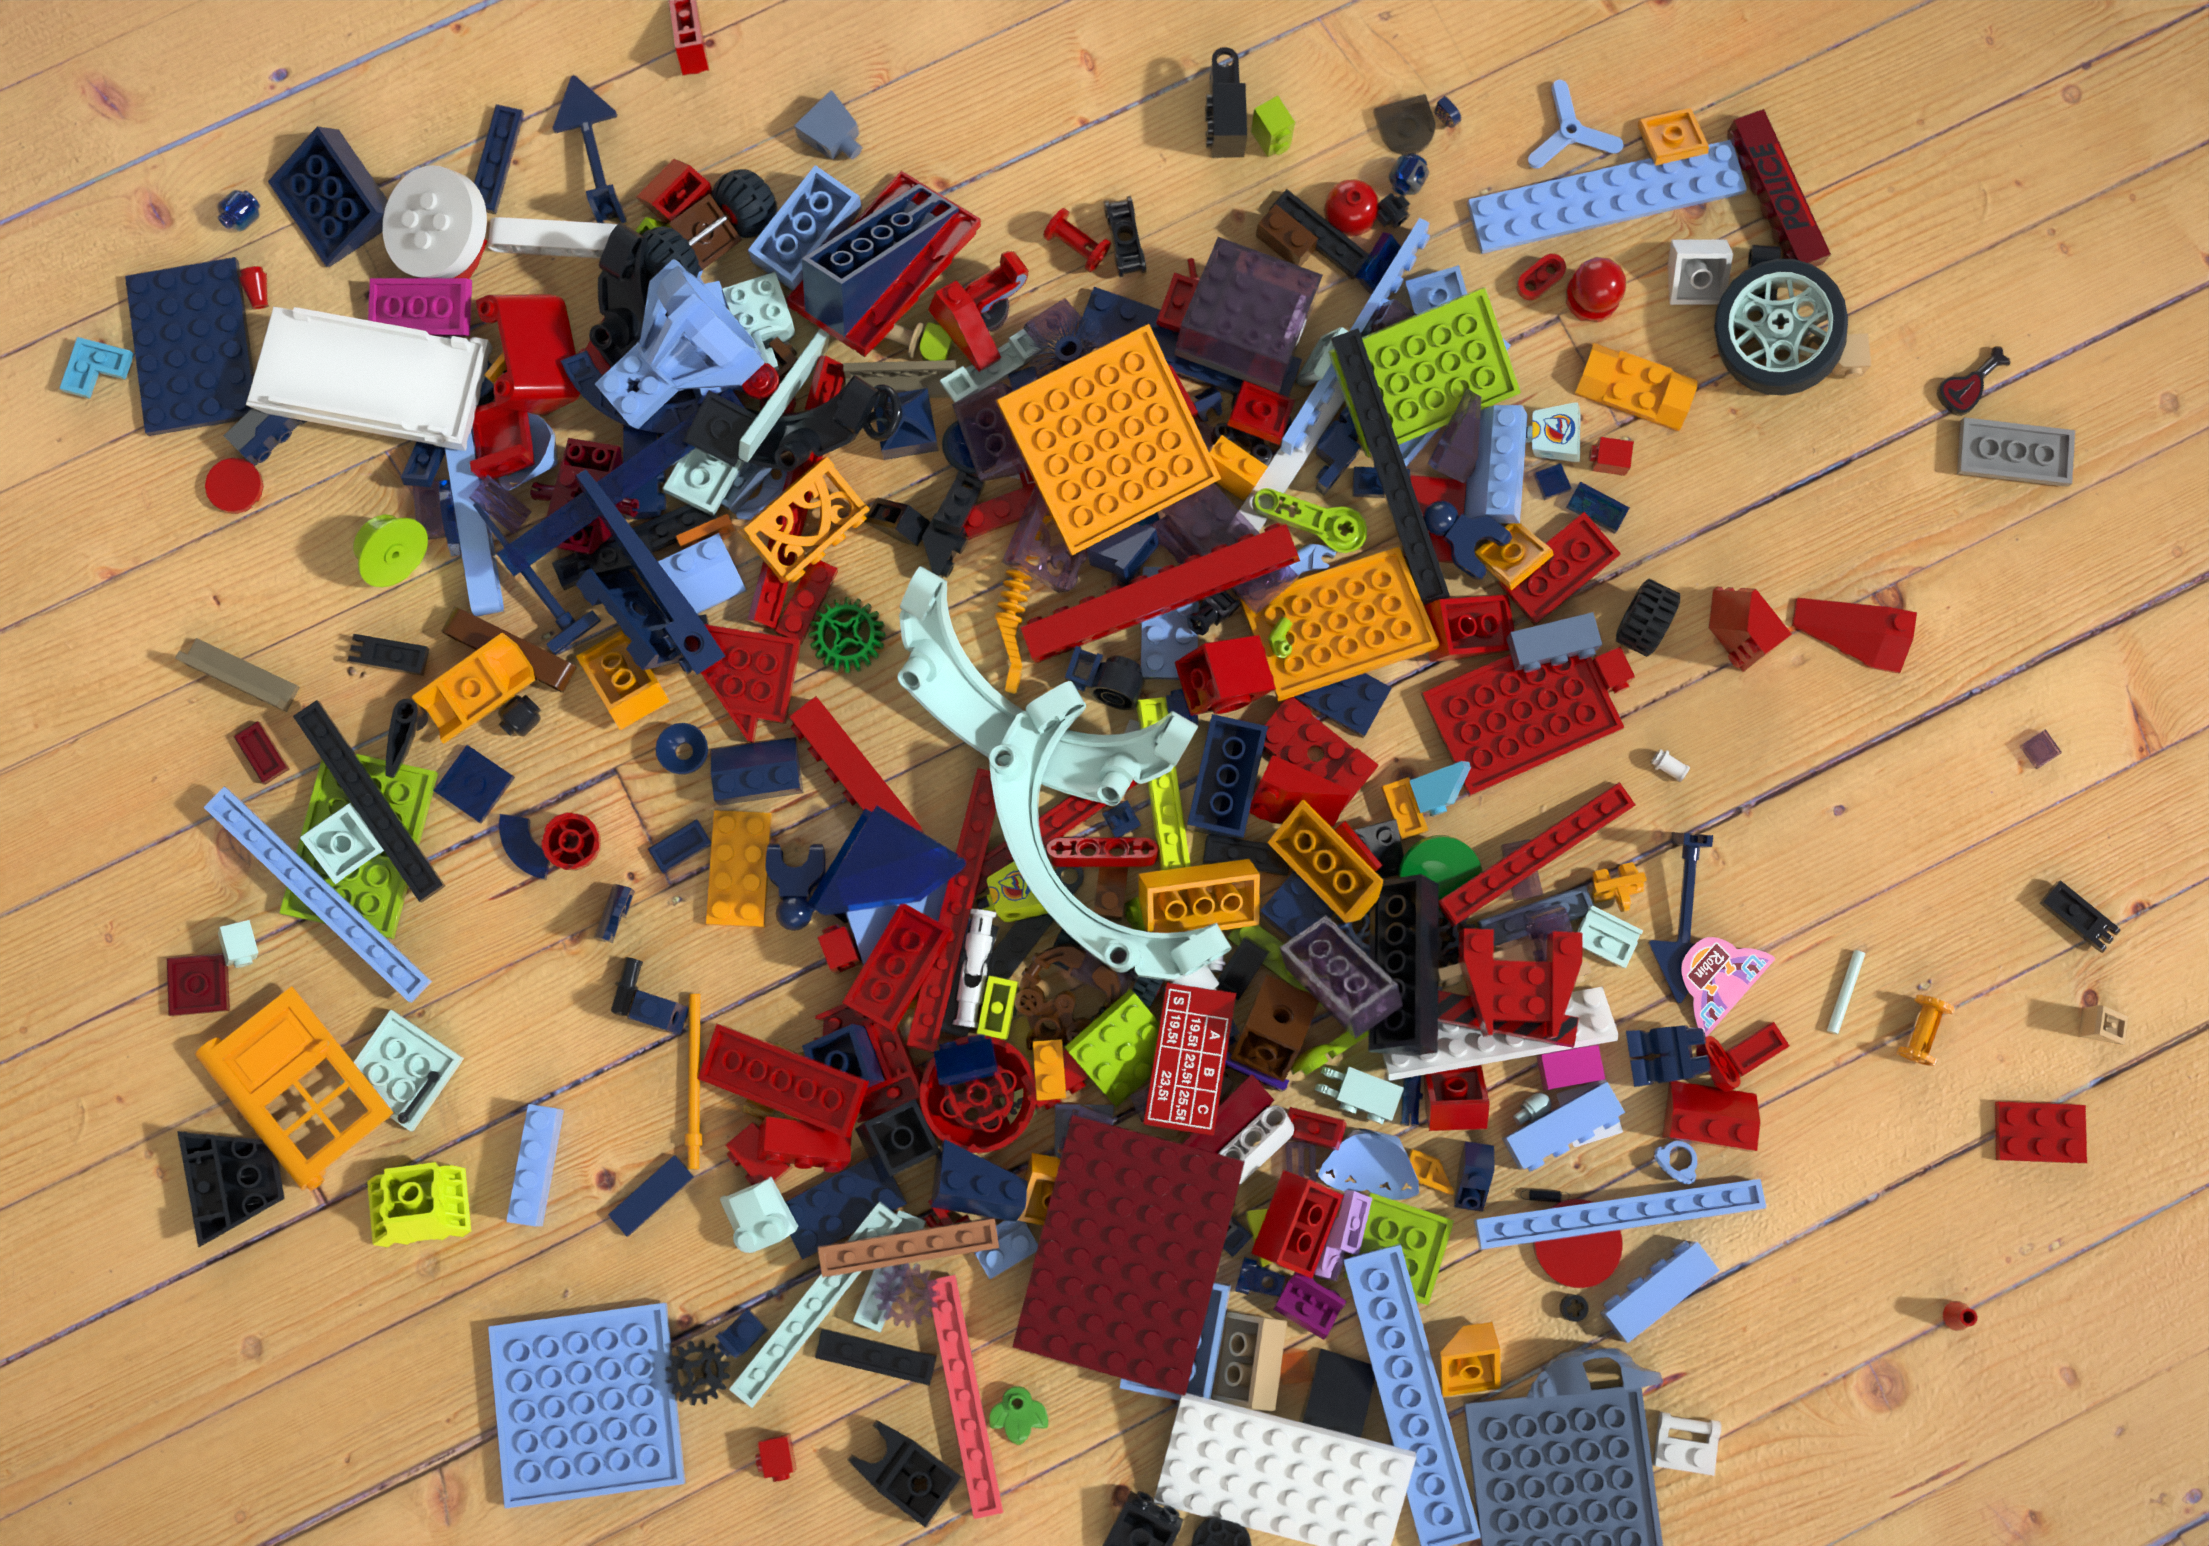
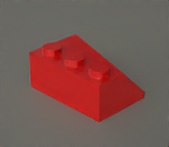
(1745, 625)

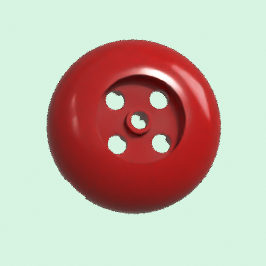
(991, 1130)

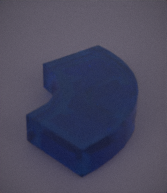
(449, 517)
(521, 846)

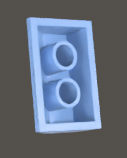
(704, 573)

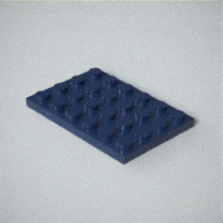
(190, 345)

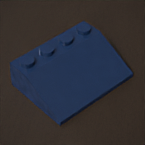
(330, 195)

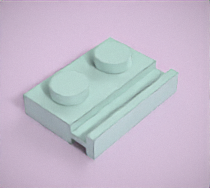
(1608, 936)

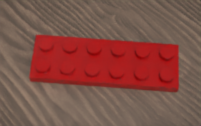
(783, 1080)

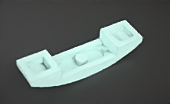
(1014, 356)

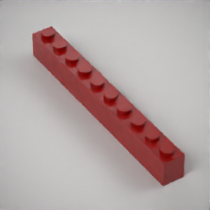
(1160, 593)

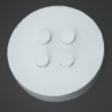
(434, 223)

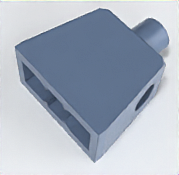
(829, 128)

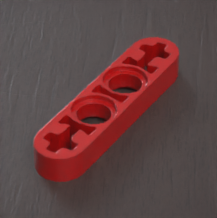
(1102, 857)

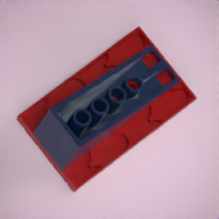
(882, 263)

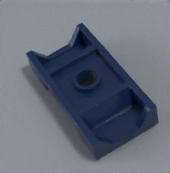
(634, 613)

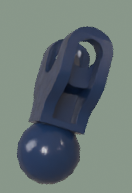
(1462, 534)
(795, 884)

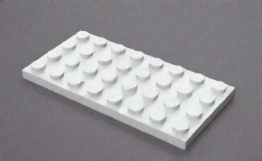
(1283, 1475)

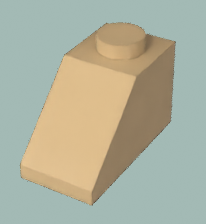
(1855, 356)

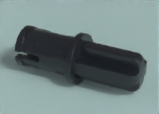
(626, 986)

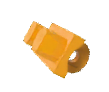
(1620, 888)

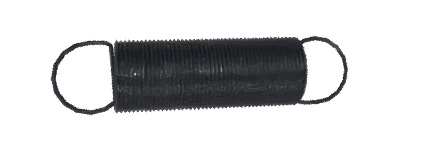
(1545, 1195)

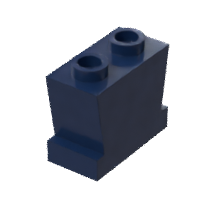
(1124, 551)

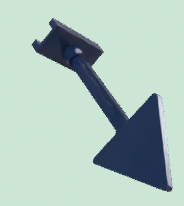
(582, 109)
(570, 628)
(1671, 954)

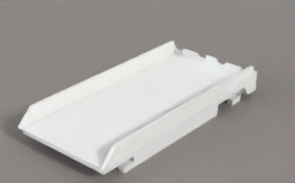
(369, 377)

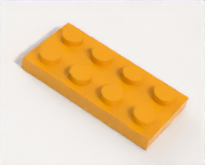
(738, 869)

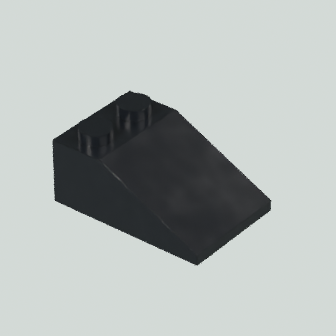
(1338, 1394)

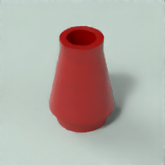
(255, 286)
(1954, 1313)

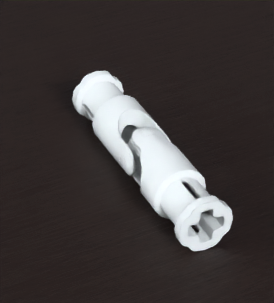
(977, 949)

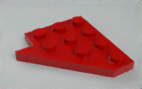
(753, 676)

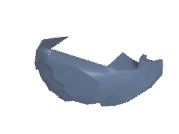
(1568, 1377)

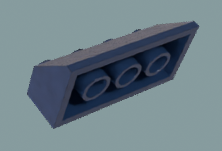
(1227, 777)

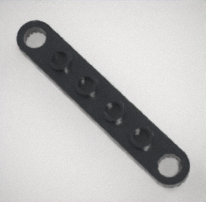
(1024, 936)

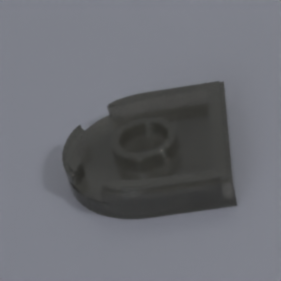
(1406, 125)

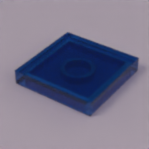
(474, 784)

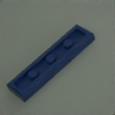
(498, 155)

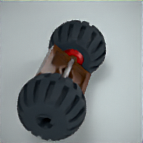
(735, 210)

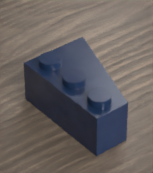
(976, 1185)

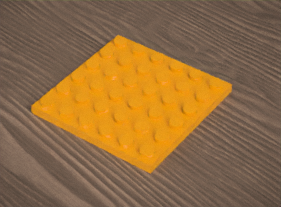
(1108, 439)

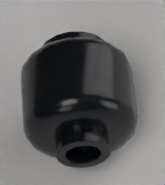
(519, 715)

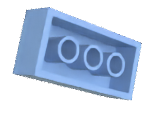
(806, 221)

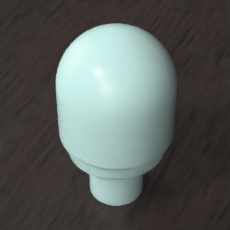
(1533, 1108)

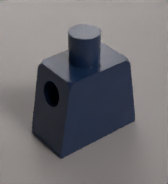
(658, 1012)

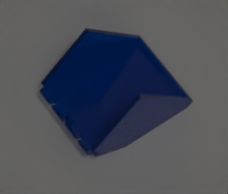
(883, 866)

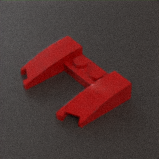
(901, 1076)

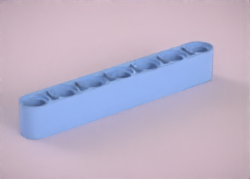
(474, 534)

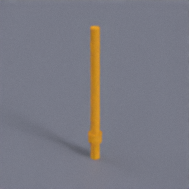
(694, 1137)

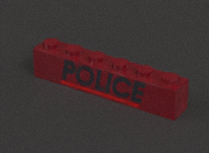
(1777, 189)

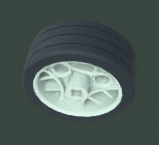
(1741, 299)

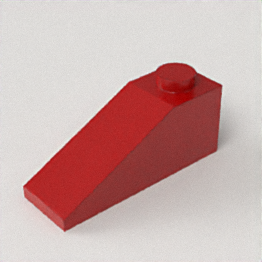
(688, 36)
(963, 323)

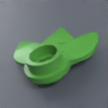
(1018, 1419)

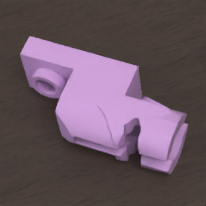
(1345, 1235)

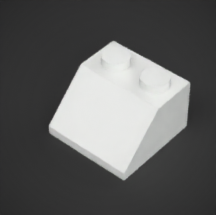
(1698, 271)

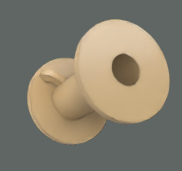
(907, 337)

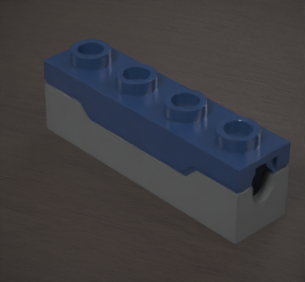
(260, 433)

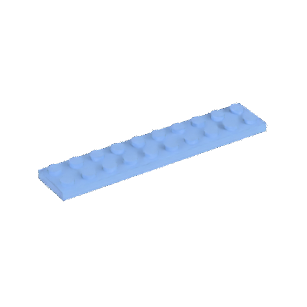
(1604, 198)
(1411, 1395)

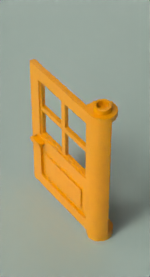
(270, 1057)

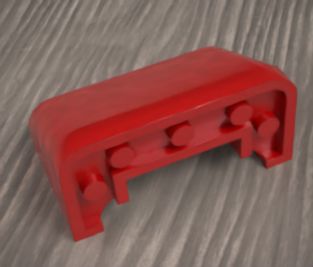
(534, 342)

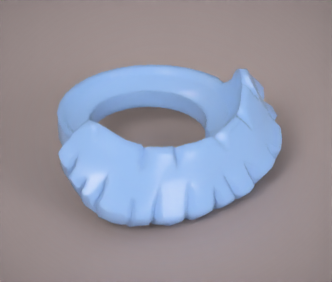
(1662, 1156)

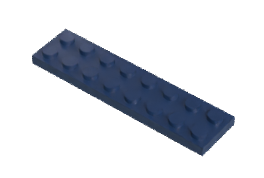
(1125, 315)

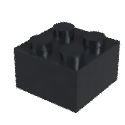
(897, 1140)

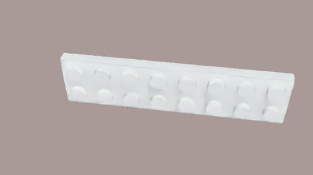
(1467, 1047)

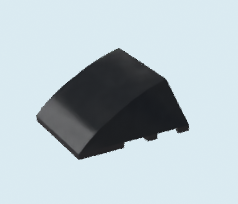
(227, 1181)

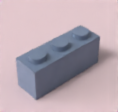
(1554, 642)

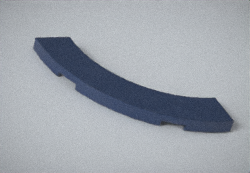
(585, 374)

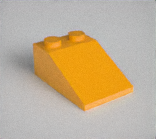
(620, 683)

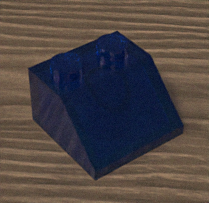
(966, 1061)

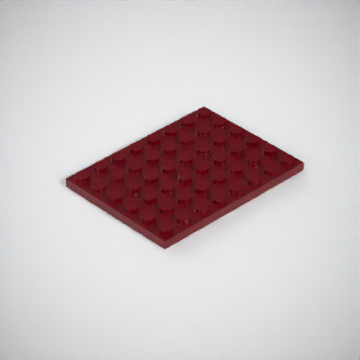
(1128, 1254)

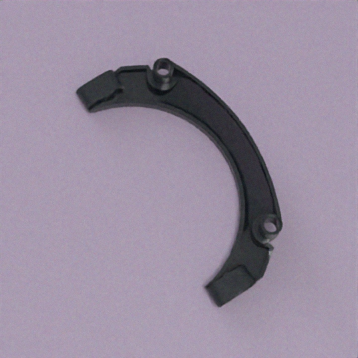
(623, 303)

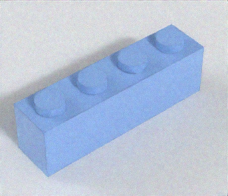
(1563, 1126)
(535, 1165)
(1659, 1291)

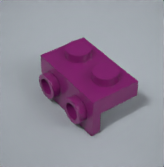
(1309, 1304)

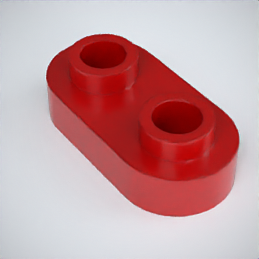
(1540, 278)
(1722, 1069)

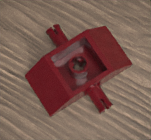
(599, 461)

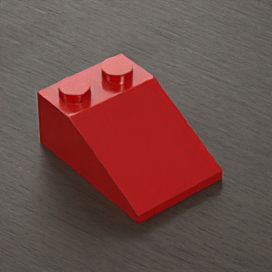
(1470, 626)
(1287, 785)

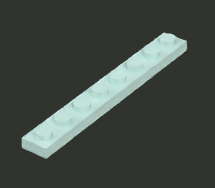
(806, 1316)

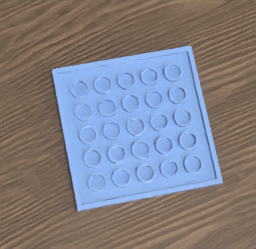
(585, 1405)

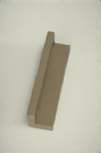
(904, 375)
(240, 674)

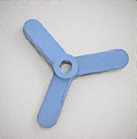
(1568, 121)

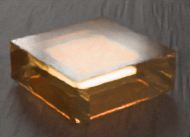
(1295, 1368)

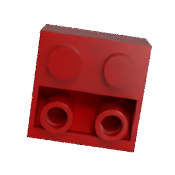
(674, 191)

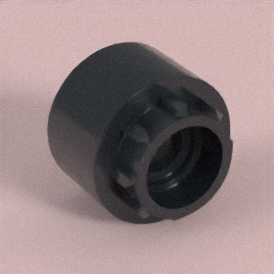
(1118, 683)

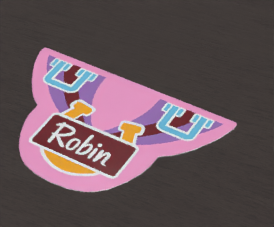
(1719, 977)

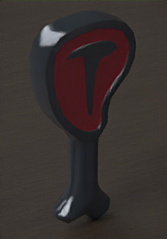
(1962, 394)

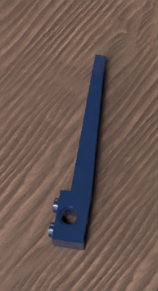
(682, 616)

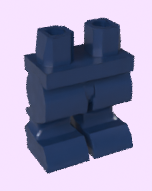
(1675, 1052)

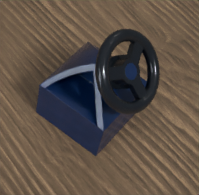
(902, 423)

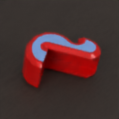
(999, 282)

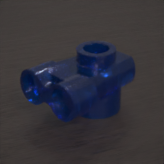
(1251, 1279)

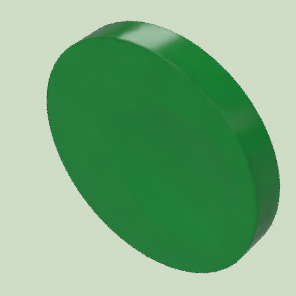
(1443, 861)

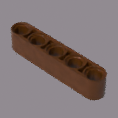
(477, 632)

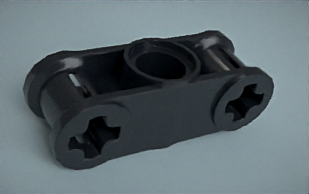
(1128, 254)

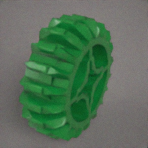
(853, 625)

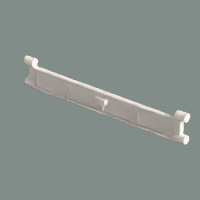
(1285, 467)

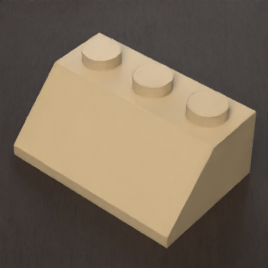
(1249, 1361)

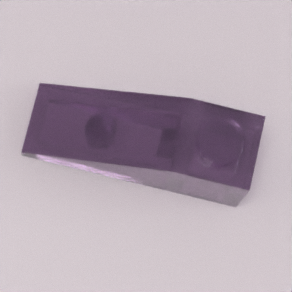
(1459, 444)

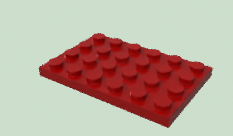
(1518, 718)

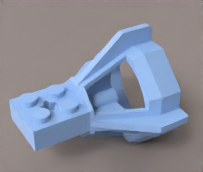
(669, 359)

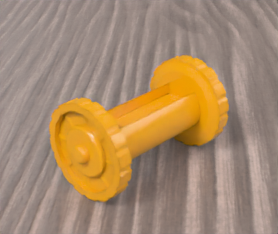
(1925, 1030)

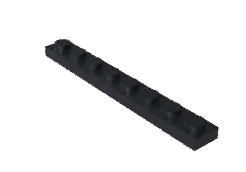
(369, 801)

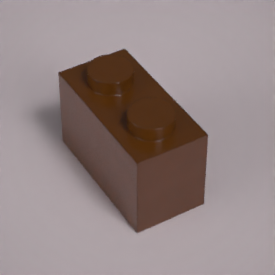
(1286, 236)

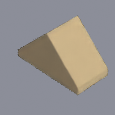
(2103, 1025)

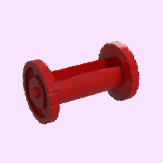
(1076, 239)
(763, 385)

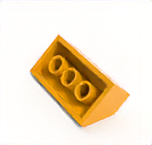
(1327, 863)
(1200, 897)

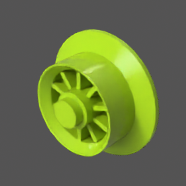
(389, 549)

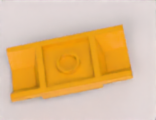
(1637, 386)
(476, 686)

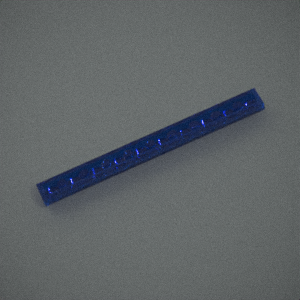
(616, 485)

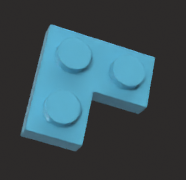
(88, 361)

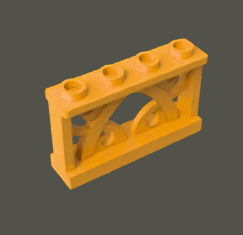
(766, 520)

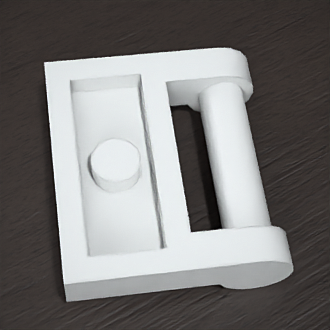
(1686, 1454)

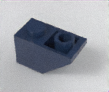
(1474, 1176)

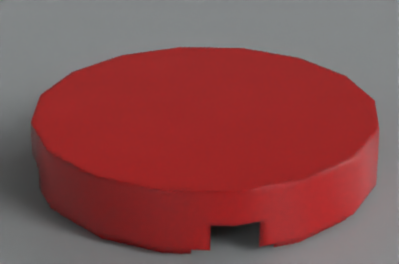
(234, 485)

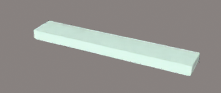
(783, 395)

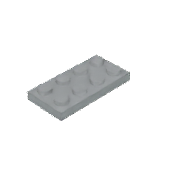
(2016, 452)

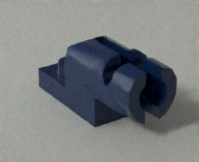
(1338, 449)

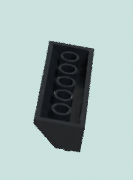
(1407, 951)

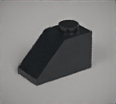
(897, 521)

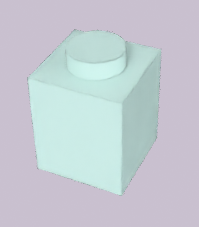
(238, 944)

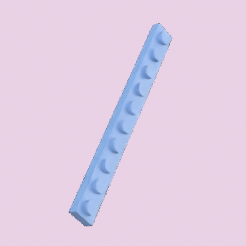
(1389, 283)
(318, 894)
(1619, 1214)

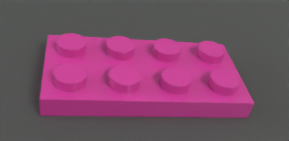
(423, 304)

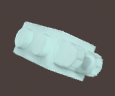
(1363, 1093)

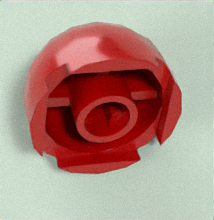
(1352, 207)
(571, 841)

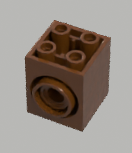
(1275, 1028)

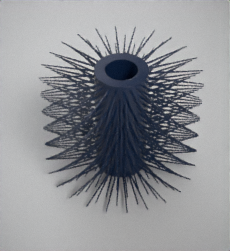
(1067, 347)

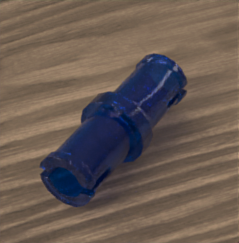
(1411, 1100)

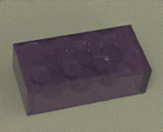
(1341, 977)

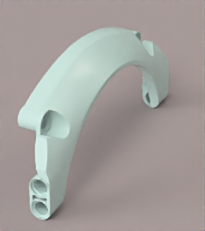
(967, 705)
(1016, 798)

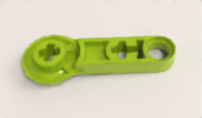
(1316, 520)
(1315, 1056)

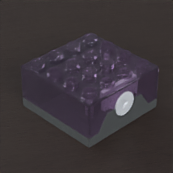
(1247, 314)

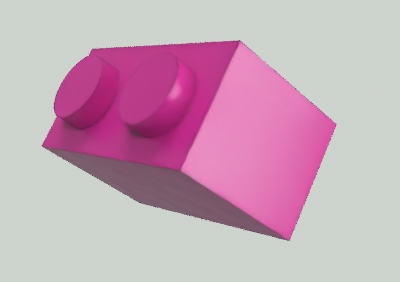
(1570, 1067)

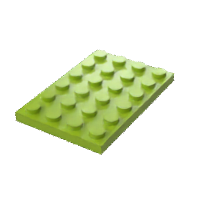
(1432, 361)
(375, 886)

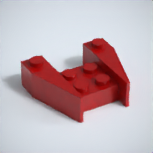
(1520, 988)

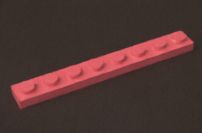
(965, 1399)

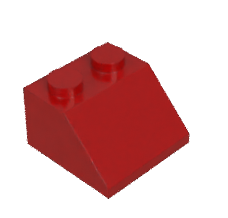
(1456, 1099)

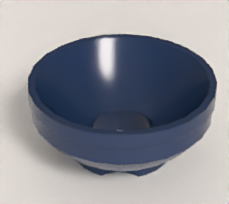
(675, 736)

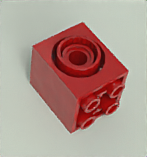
(1225, 675)

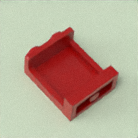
(501, 441)

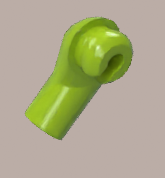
(1278, 640)

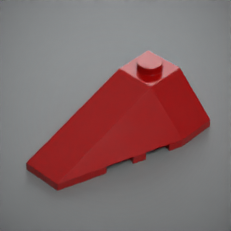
(1868, 632)

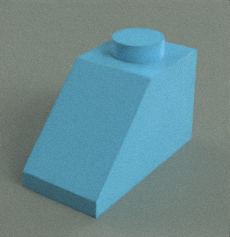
(1439, 788)

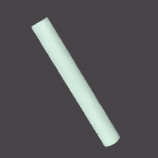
(1846, 992)

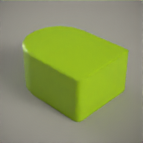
(935, 343)

